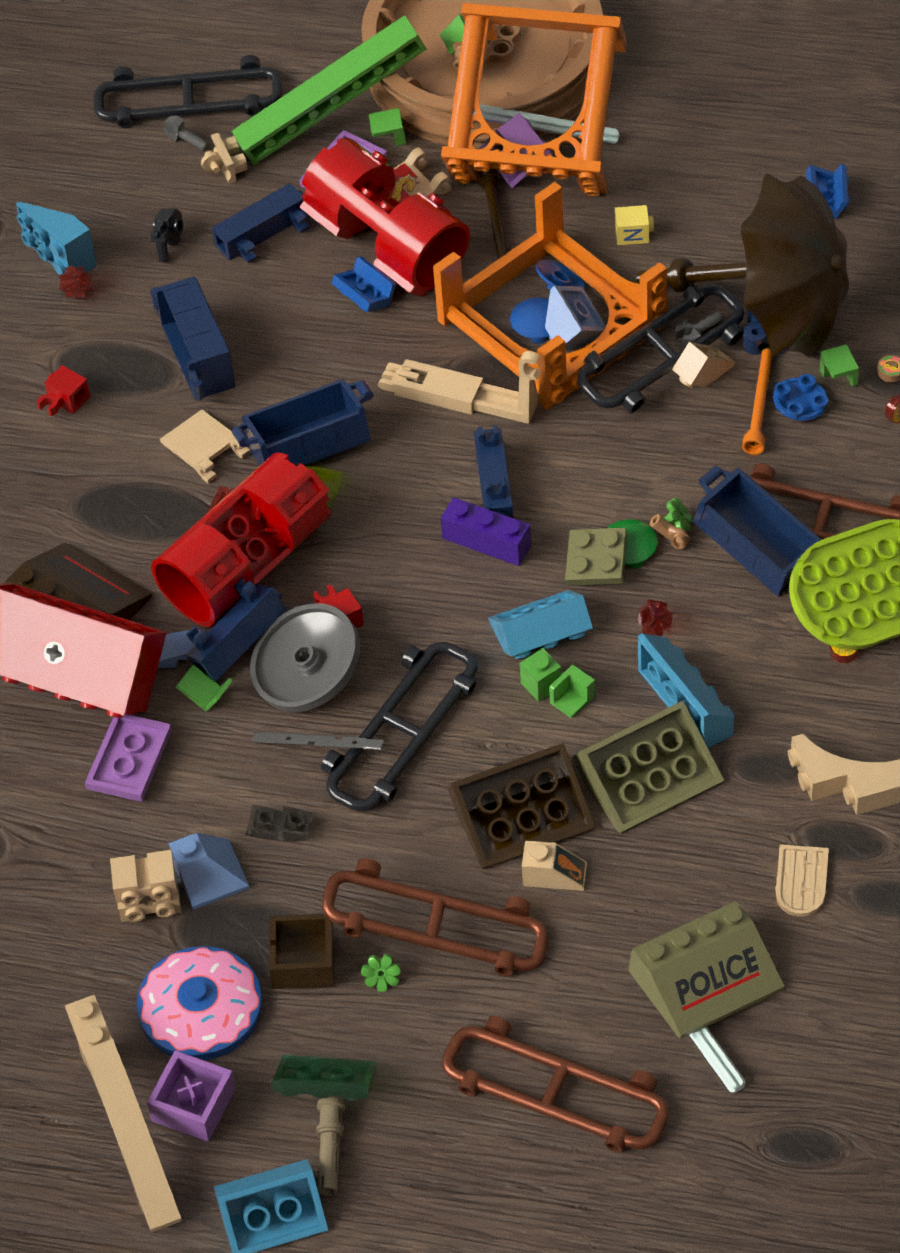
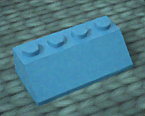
(677, 681)

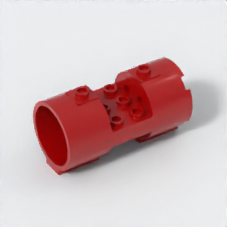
(354, 190)
(241, 538)

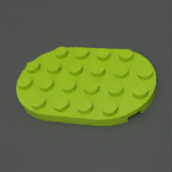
(850, 586)

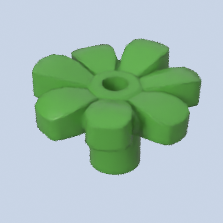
(678, 514)
(381, 972)

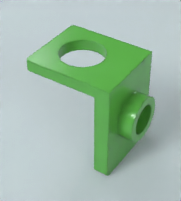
(201, 688)

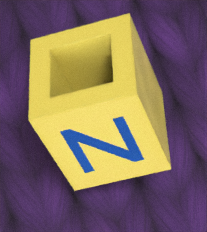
(633, 225)

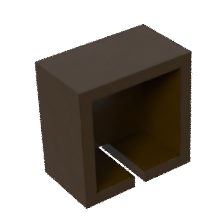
(301, 951)

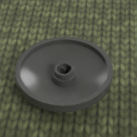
(305, 657)

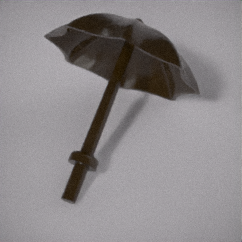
(790, 269)

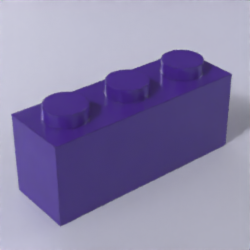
(486, 531)

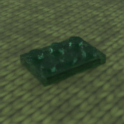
(324, 1077)

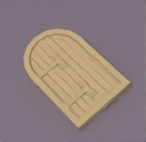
(801, 879)

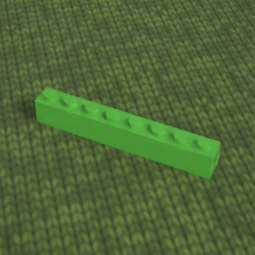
(329, 90)

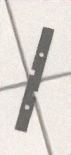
(320, 740)

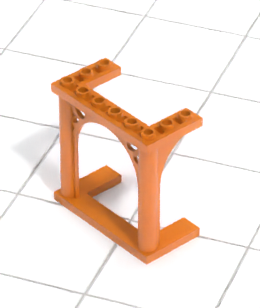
(465, 161)
(558, 375)

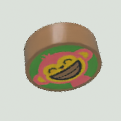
(889, 368)

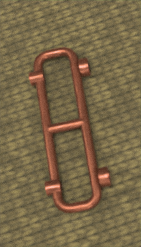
(764, 475)
(515, 913)
(496, 1034)

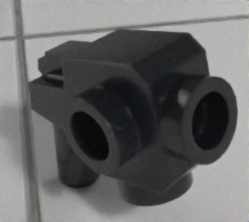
(166, 231)

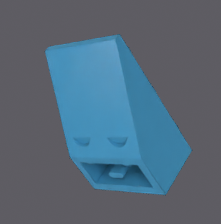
(56, 237)

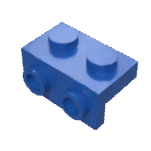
(832, 186)
(365, 285)

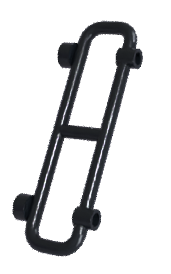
(124, 80)
(631, 397)
(416, 661)

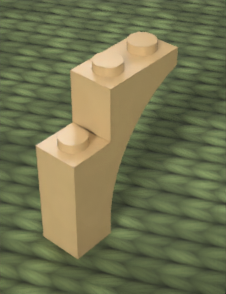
(863, 784)

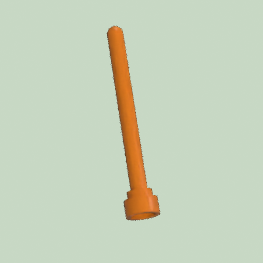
(753, 440)

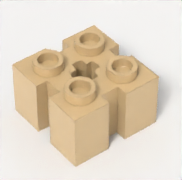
(145, 886)

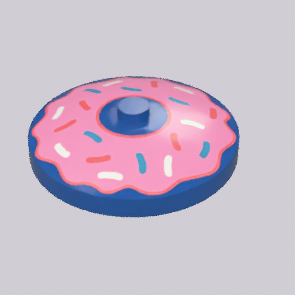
(199, 1002)

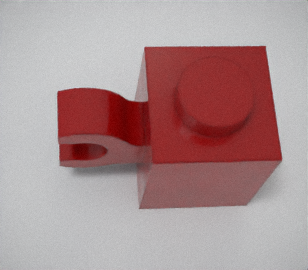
(64, 390)
(344, 602)

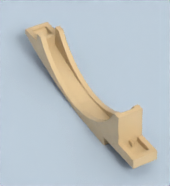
(123, 1113)

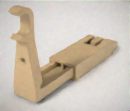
(465, 391)

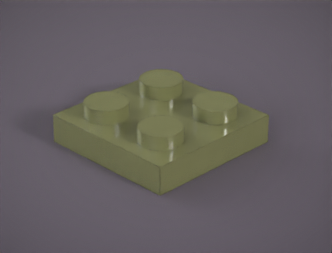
(596, 556)

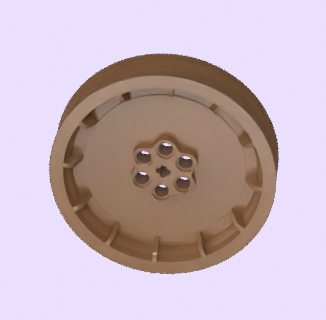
(523, 72)

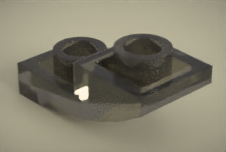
(284, 825)

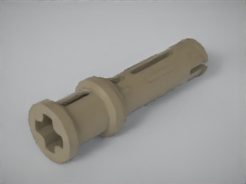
(329, 1132)

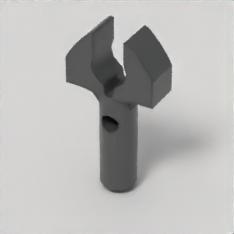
(175, 129)
(694, 330)

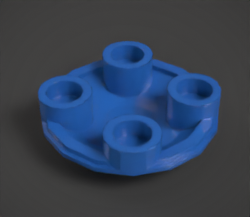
(530, 318)
(800, 398)

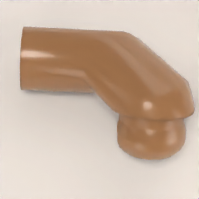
(677, 535)

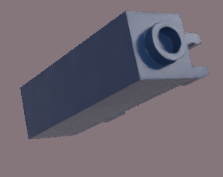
(259, 222)
(493, 471)
(236, 630)

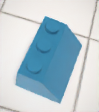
(541, 623)
(271, 1208)

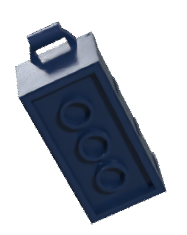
(194, 337)
(308, 424)
(752, 527)

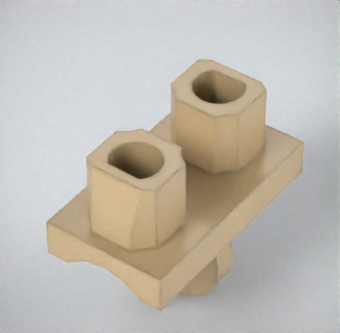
(221, 158)

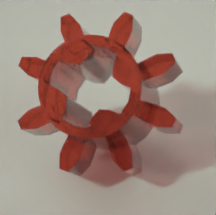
(75, 282)
(654, 617)

